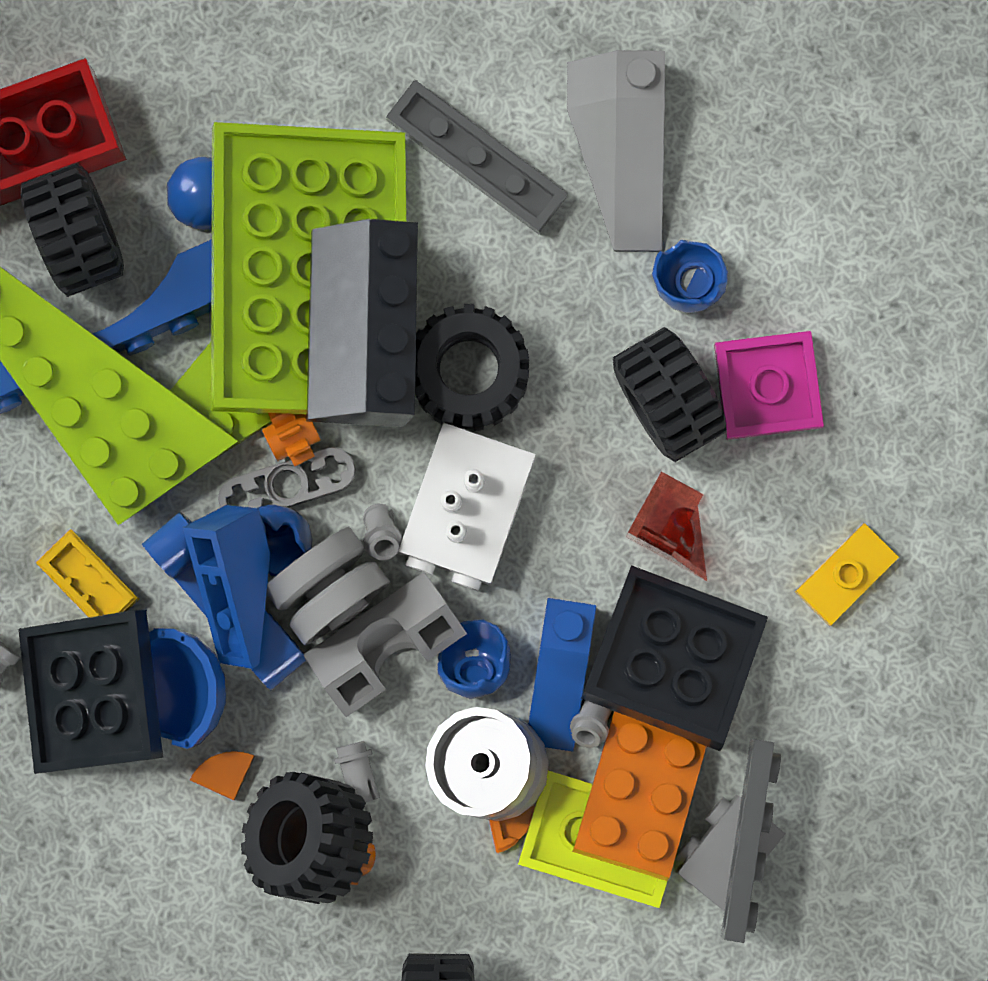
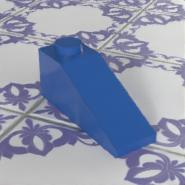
(232, 577)
(561, 671)

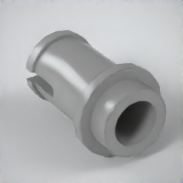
(382, 536)
(590, 725)
(357, 769)

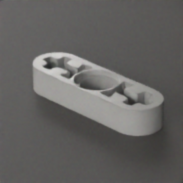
(318, 463)

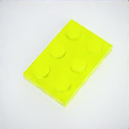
(553, 837)

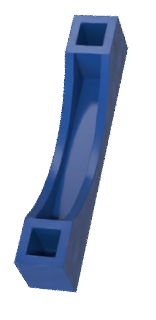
(172, 307)

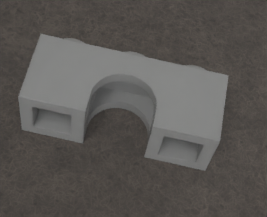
(352, 657)

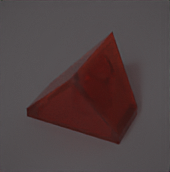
(671, 525)

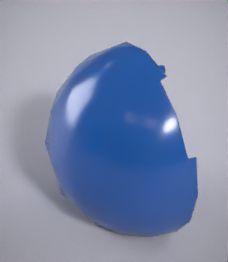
(187, 686)

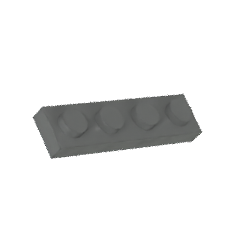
(476, 156)
(748, 863)

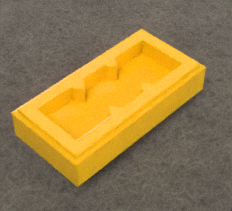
(846, 574)
(86, 577)

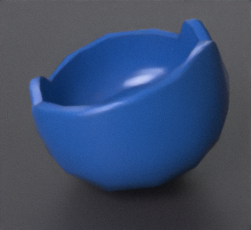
(191, 193)
(706, 284)
(286, 535)
(479, 674)

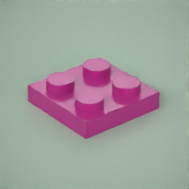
(768, 385)

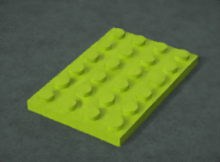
(265, 201)

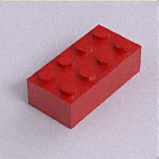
(53, 124)

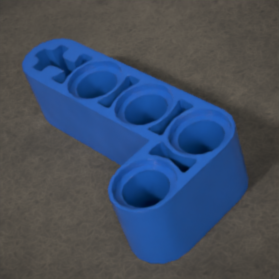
(170, 551)

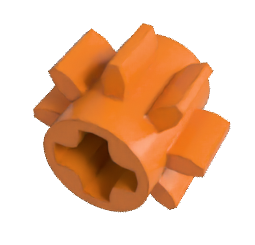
(291, 437)

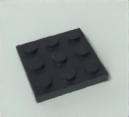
(675, 658)
(90, 692)

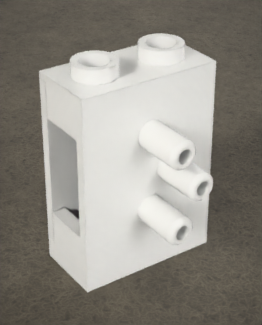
(466, 506)

